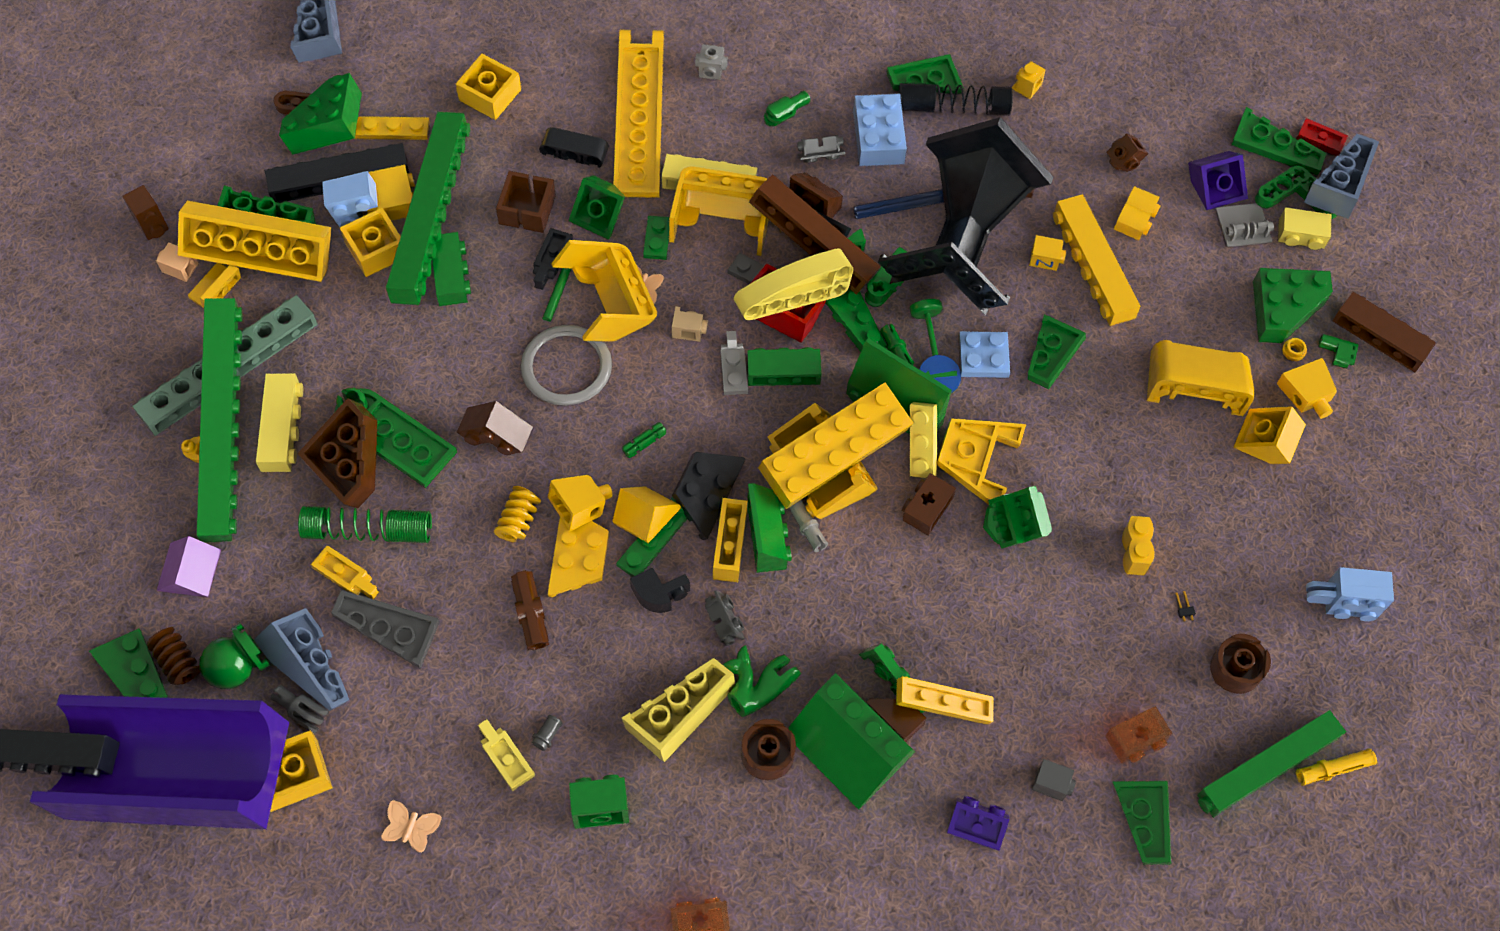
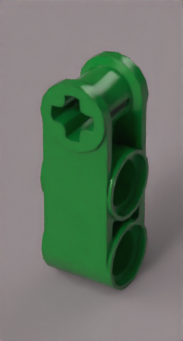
(879, 288)

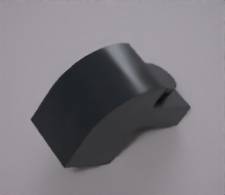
(658, 596)

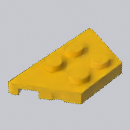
(578, 557)

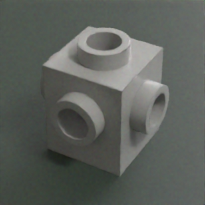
(711, 62)

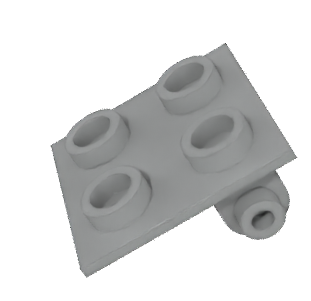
(1244, 225)

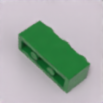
(450, 270)
(784, 367)

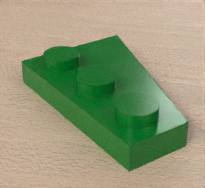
(1053, 351)
(885, 665)
(1148, 818)

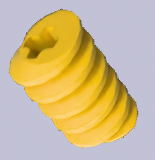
(516, 514)

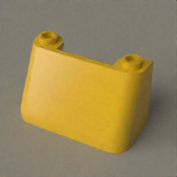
(1200, 374)
(839, 492)

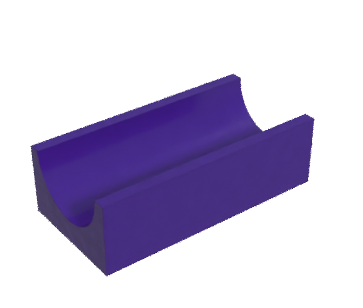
(174, 762)

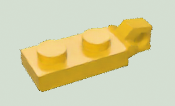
(344, 572)

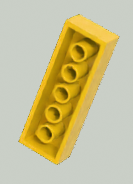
(253, 241)
(835, 445)

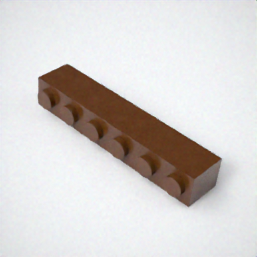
(810, 229)

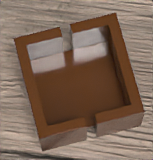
(521, 206)

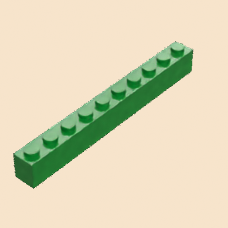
(427, 209)
(217, 420)

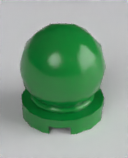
(230, 660)

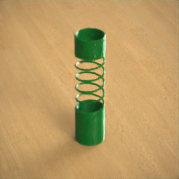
(399, 527)

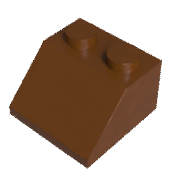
(816, 194)

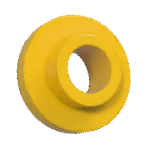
(1295, 343)

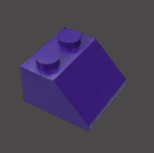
(1219, 179)

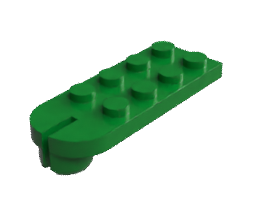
(403, 439)

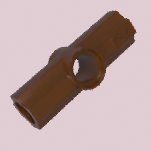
(529, 610)

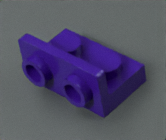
(978, 822)

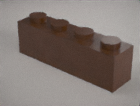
(1384, 331)

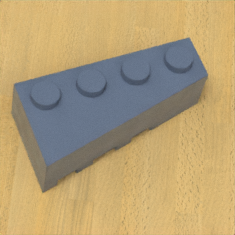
(316, 30)
(1343, 180)

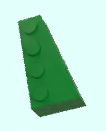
(267, 206)

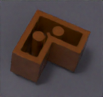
(494, 425)

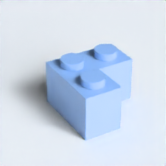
(349, 197)

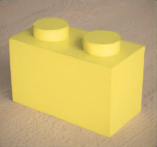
(1304, 228)

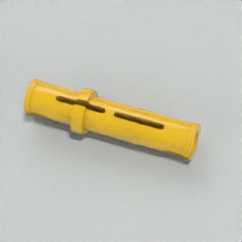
(1325, 770)

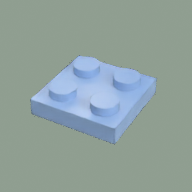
(984, 354)

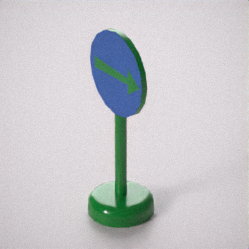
(938, 366)

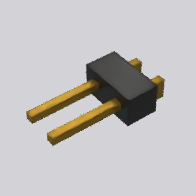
(1187, 611)

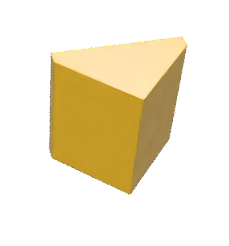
(643, 512)

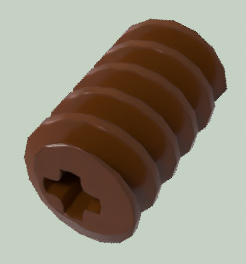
(173, 656)

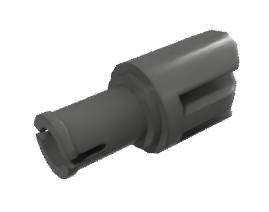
(298, 706)

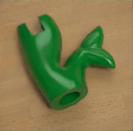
(749, 699)

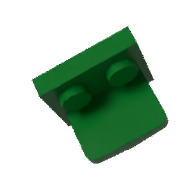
(1017, 518)

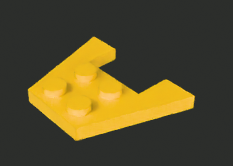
(968, 451)

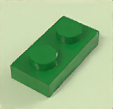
(656, 238)

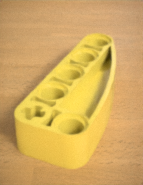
(796, 285)

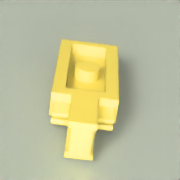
(505, 756)

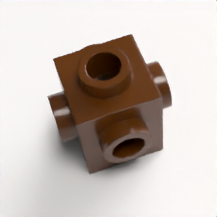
(1126, 153)

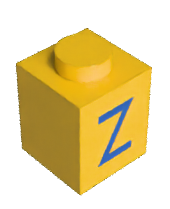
(1047, 253)

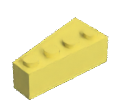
(681, 708)

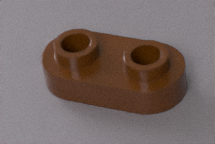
(291, 97)

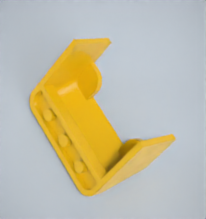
(717, 195)
(617, 284)

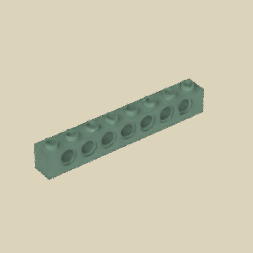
(260, 349)

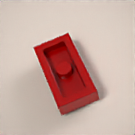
(1322, 137)

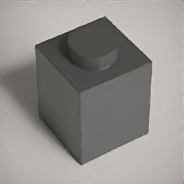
(1054, 780)

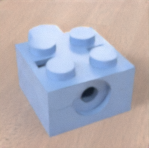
(1353, 593)

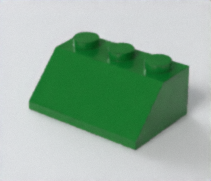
(767, 529)

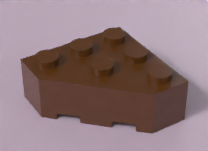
(345, 453)

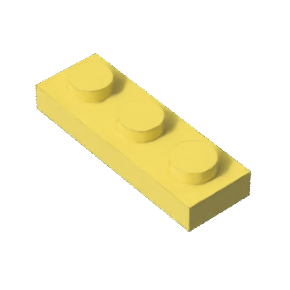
(923, 439)

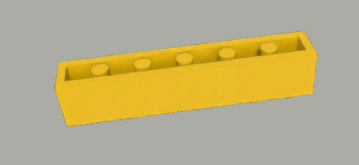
(1096, 260)

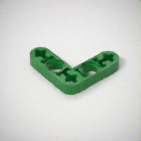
(1300, 185)

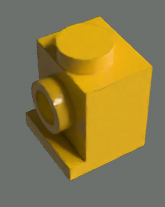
(1029, 79)

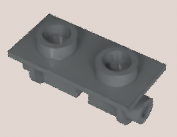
(829, 149)
(721, 608)

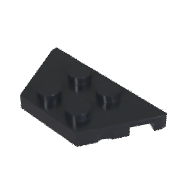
(704, 485)

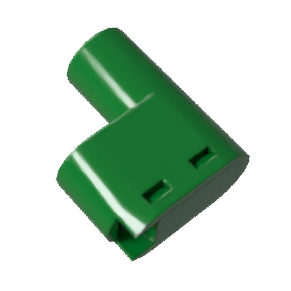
(1344, 350)

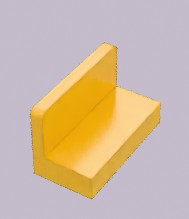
(215, 283)

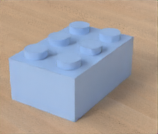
(879, 129)

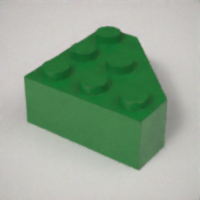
(324, 116)
(1287, 300)

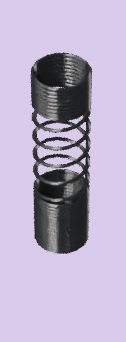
(923, 98)

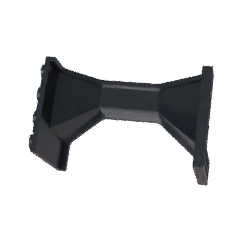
(982, 180)

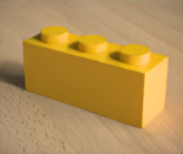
(730, 540)

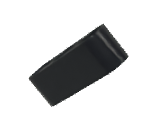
(574, 146)

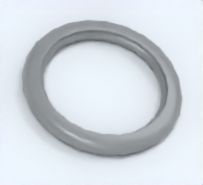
(563, 399)

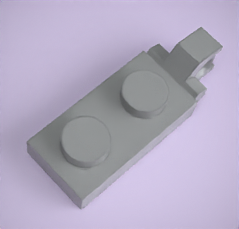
(733, 366)

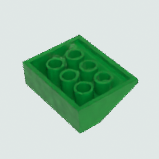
(907, 383)
(849, 741)

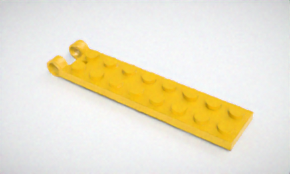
(639, 116)

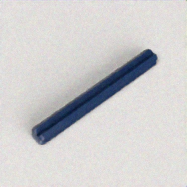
(898, 204)

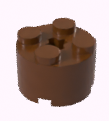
(1240, 664)
(781, 742)

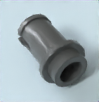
(546, 733)

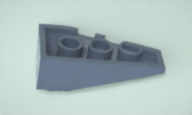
(296, 651)

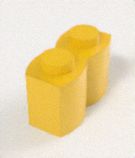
(1137, 212)
(1138, 546)

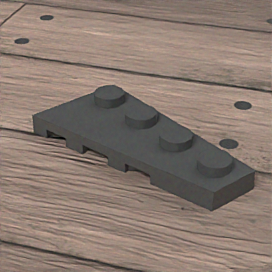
(390, 626)

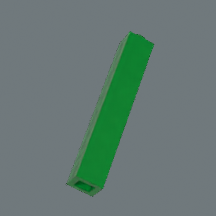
(1270, 764)

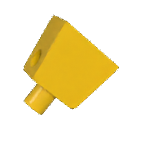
(1309, 387)
(578, 499)

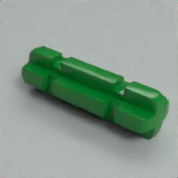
(644, 440)

